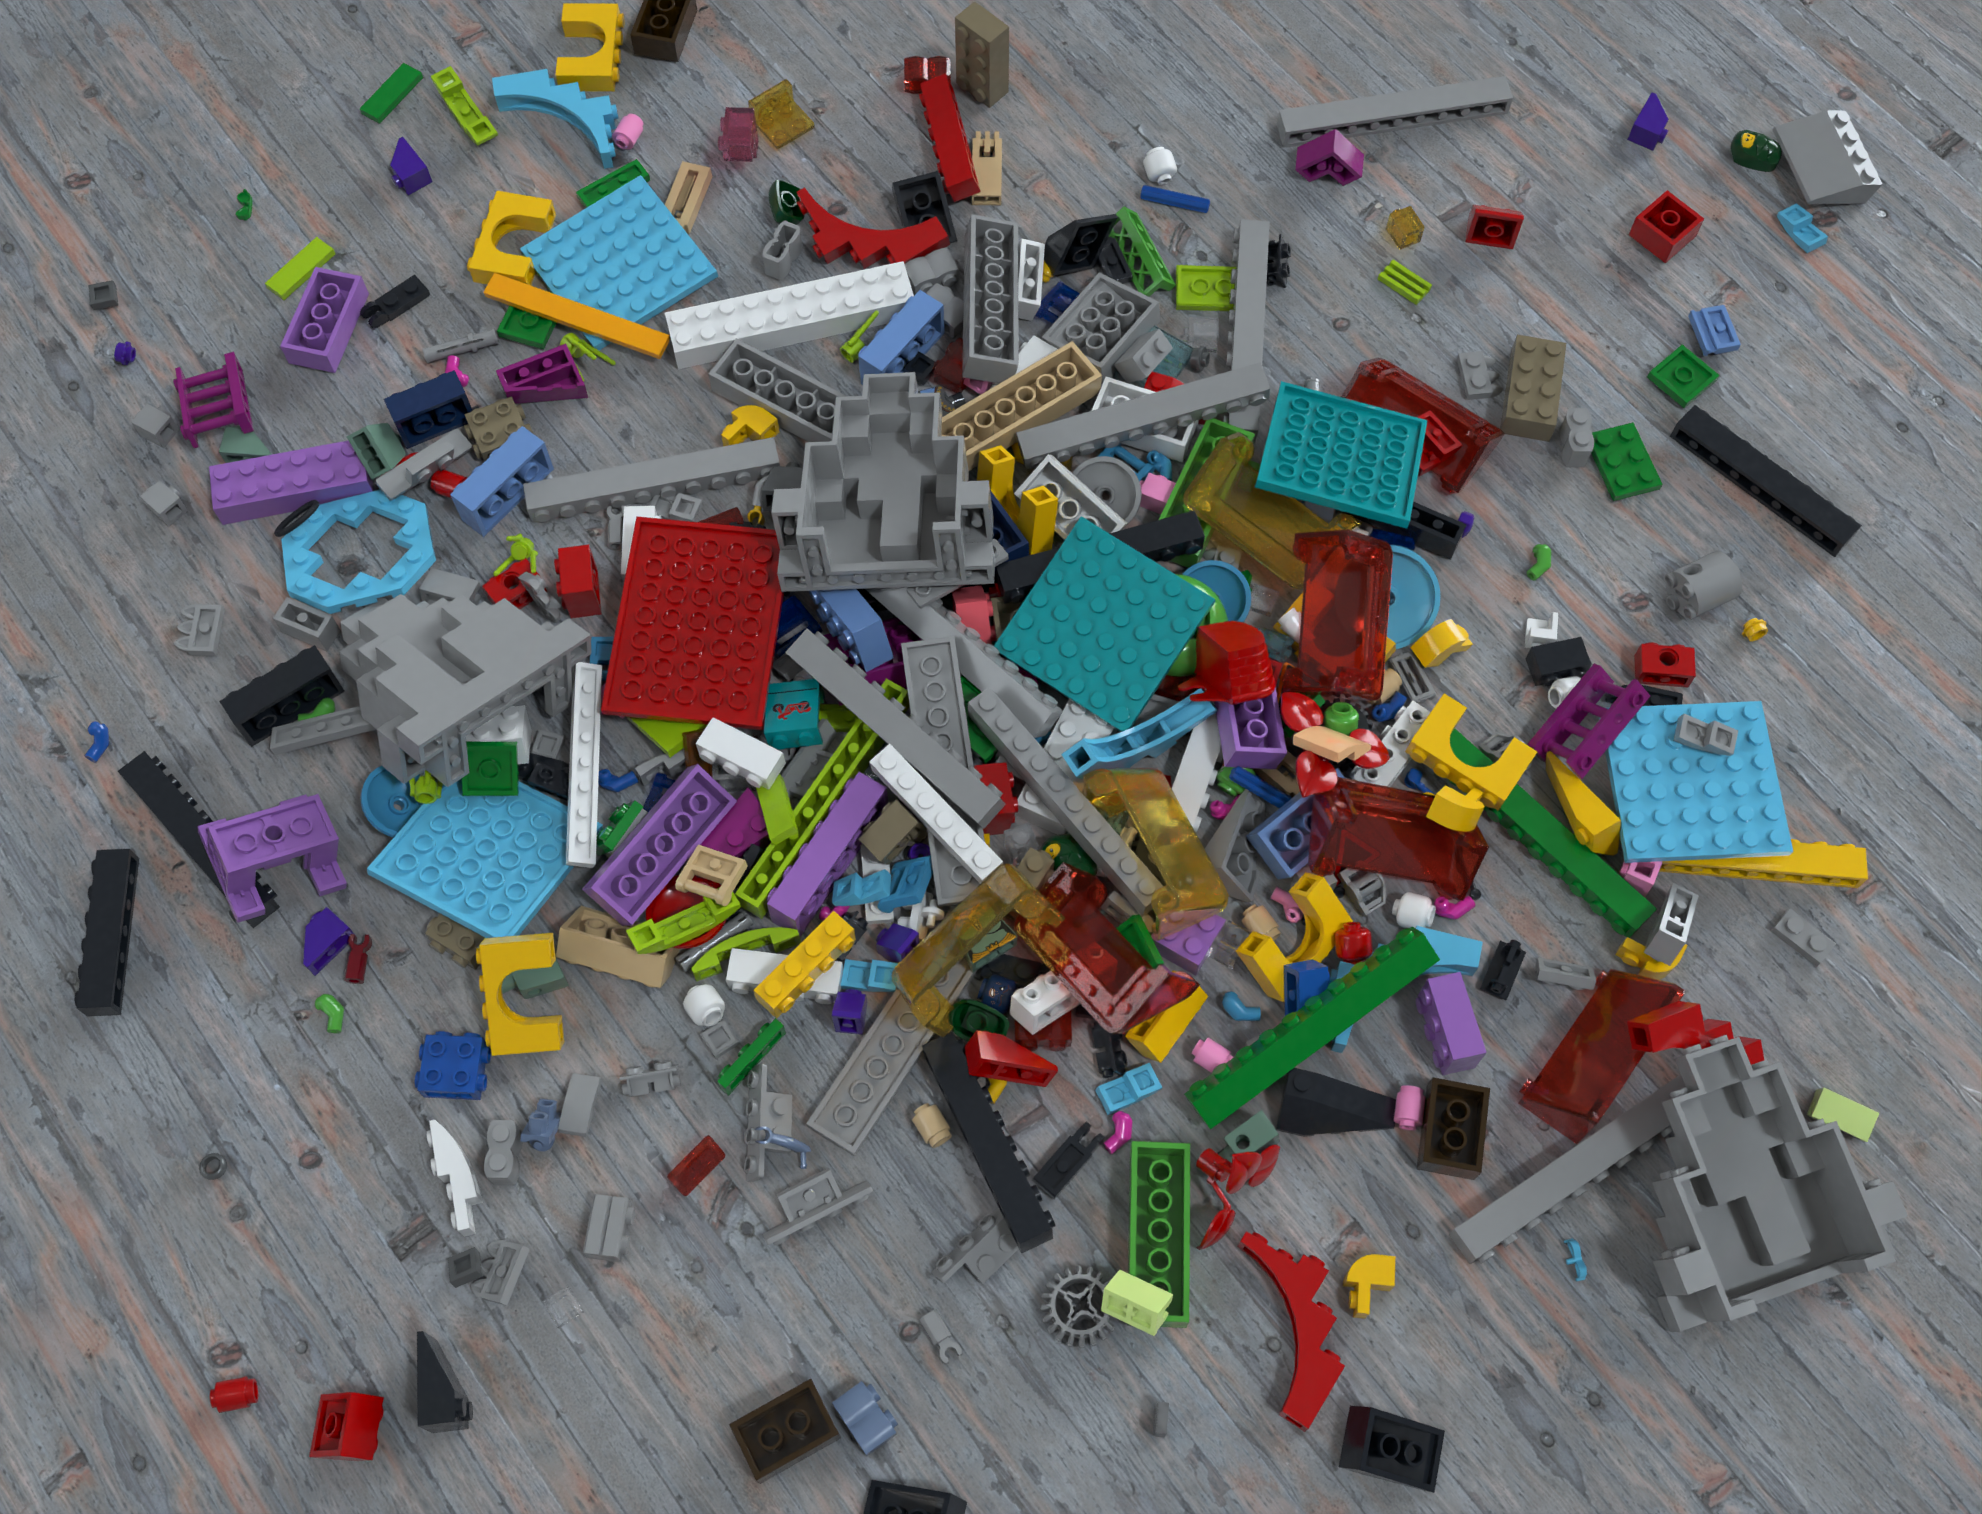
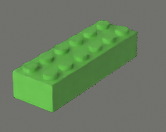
(1208, 439)
(1161, 1222)

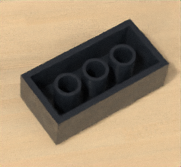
(281, 695)

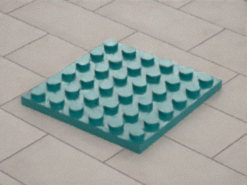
(1342, 454)
(1104, 625)

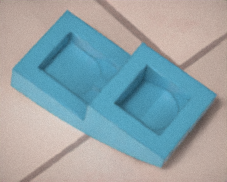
(1800, 228)
(858, 890)
(868, 976)
(1128, 1089)

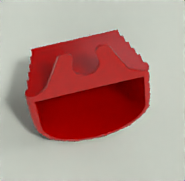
(1231, 664)

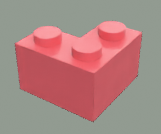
(975, 609)

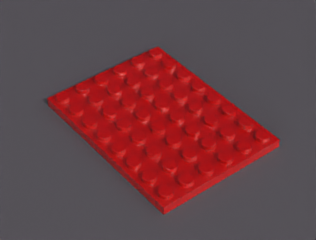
(696, 624)

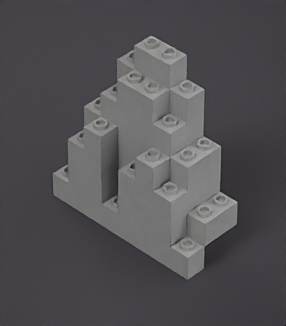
(885, 499)
(447, 670)
(1757, 1193)

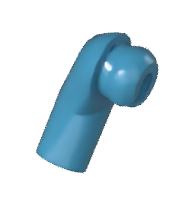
(1161, 463)
(1237, 1009)

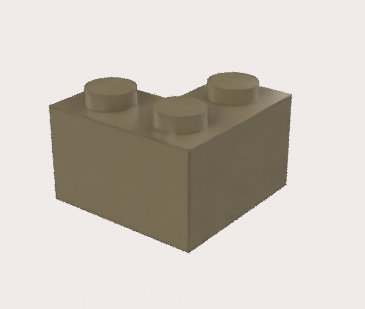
(893, 832)

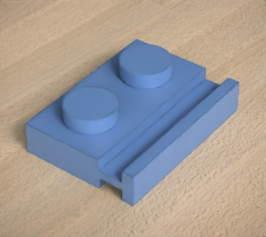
(1714, 330)

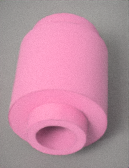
(628, 131)
(1210, 1054)
(1409, 1107)

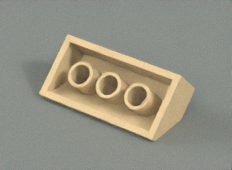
(602, 944)

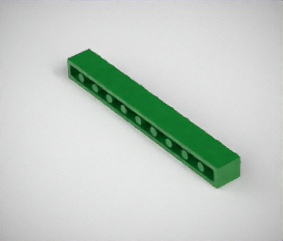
(1561, 851)
(1311, 1026)

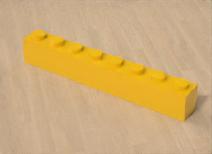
(1808, 864)

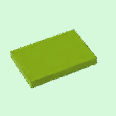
(1203, 288)
(665, 734)

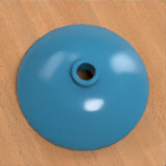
(1227, 584)
(378, 798)

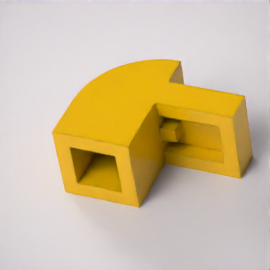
(750, 422)
(1440, 643)
(1456, 810)
(1633, 954)
(1368, 1273)

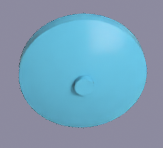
(1412, 597)

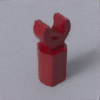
(357, 960)

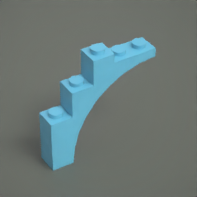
(539, 93)
(1145, 739)
(1455, 956)

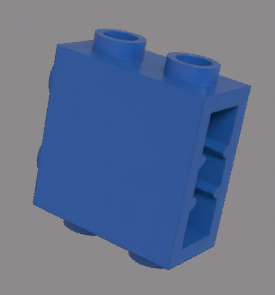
(453, 1066)

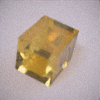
(1405, 227)

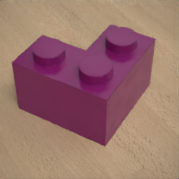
(1332, 156)

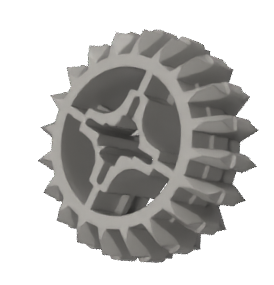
(1068, 1298)

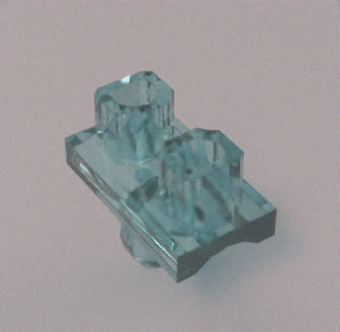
(1277, 644)

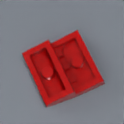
(1438, 444)

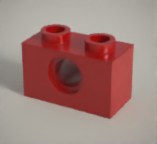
(498, 586)
(1653, 672)

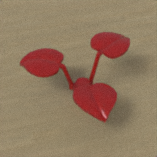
(1313, 771)
(1243, 1166)

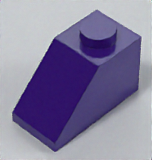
(1650, 124)
(408, 168)
(324, 940)
(896, 942)
(850, 1012)

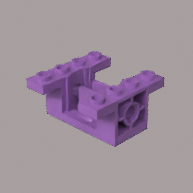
(269, 840)

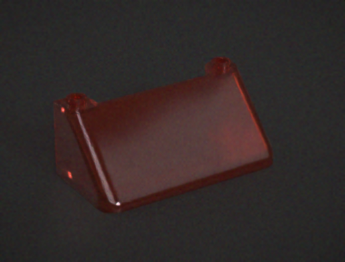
(1392, 388)
(1342, 615)
(1390, 835)
(1097, 959)
(1595, 1054)

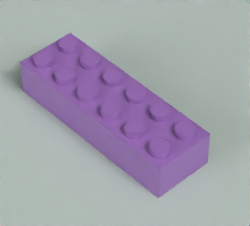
(286, 481)
(659, 845)
(827, 854)

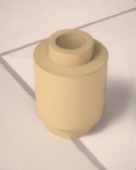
(1391, 684)
(1260, 921)
(931, 1125)

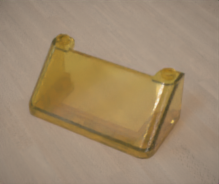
(1251, 517)
(1191, 881)
(959, 933)

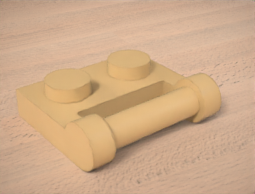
(714, 867)

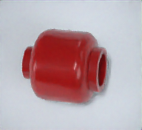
(1353, 943)

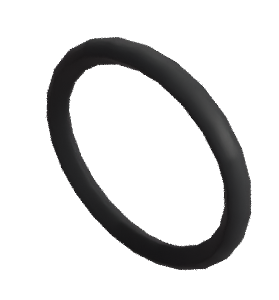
(310, 506)

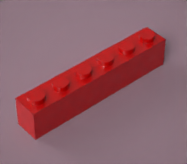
(949, 137)

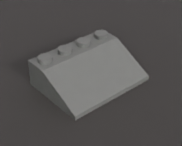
(1828, 159)
(1104, 322)

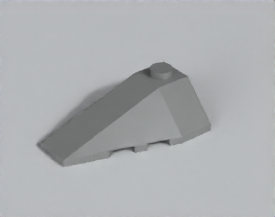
(1232, 851)

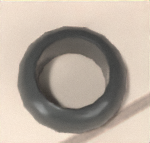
(203, 1164)

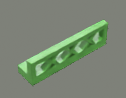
(1146, 250)

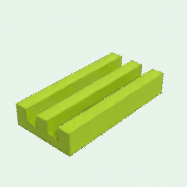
(1407, 280)

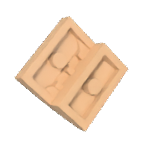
(1330, 743)

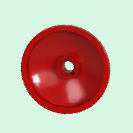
(672, 901)

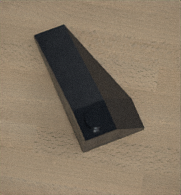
(1327, 1105)

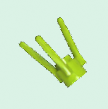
(853, 346)
(580, 347)
(520, 549)
(426, 789)

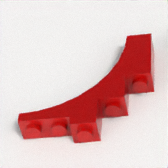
(866, 245)
(1683, 1027)
(1313, 1369)

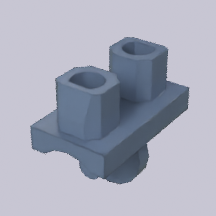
(542, 1125)

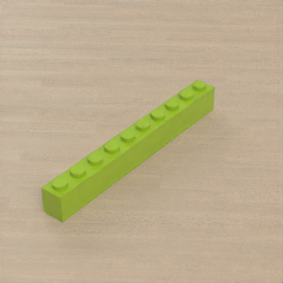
(850, 757)

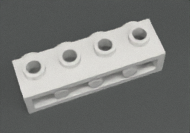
(1396, 742)
(1041, 1002)

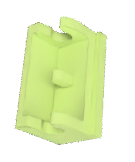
(1850, 1115)
(1136, 1302)

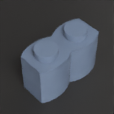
(865, 1418)

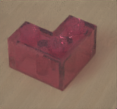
(739, 134)

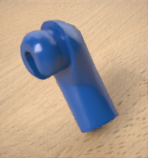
(1389, 710)
(101, 741)
(615, 783)

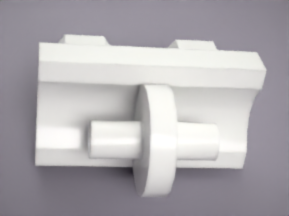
(922, 915)

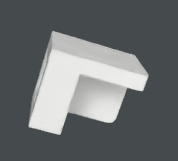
(1541, 631)

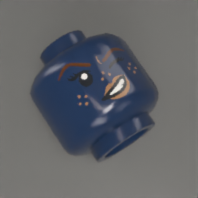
(997, 992)

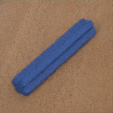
(1175, 199)
(1259, 787)

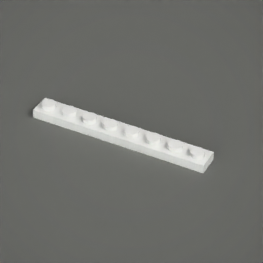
(584, 765)

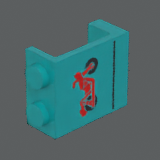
(793, 714)

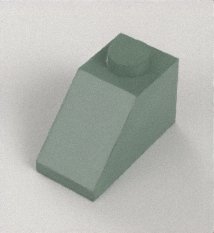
(241, 446)

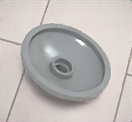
(1118, 479)

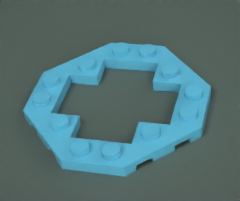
(363, 589)

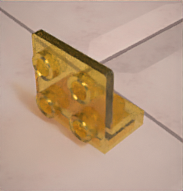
(779, 115)

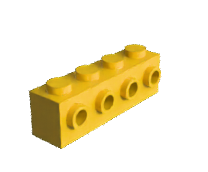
(805, 964)

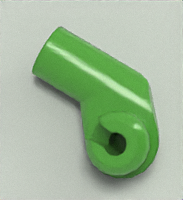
(1543, 556)
(324, 707)
(333, 1009)

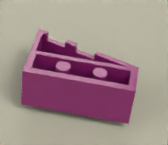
(543, 378)
(740, 828)

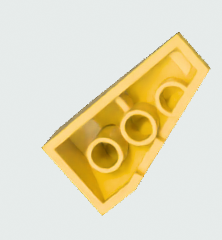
(1588, 816)

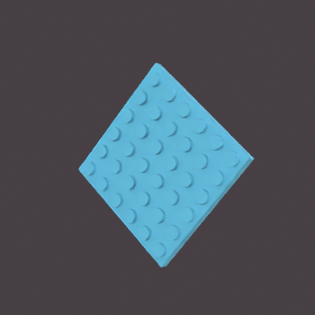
(621, 257)
(1694, 801)
(480, 858)

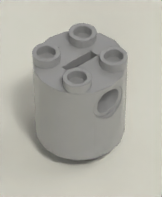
(1703, 585)

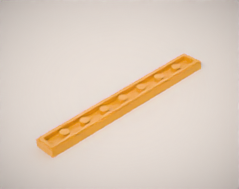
(577, 316)

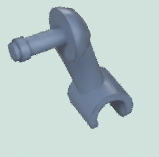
(787, 1142)

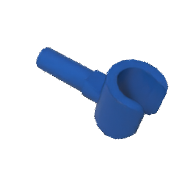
(1413, 780)

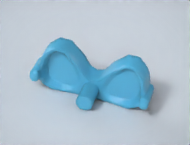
(1580, 1266)

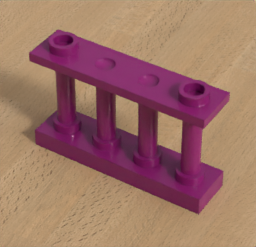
(237, 400)
(1574, 709)

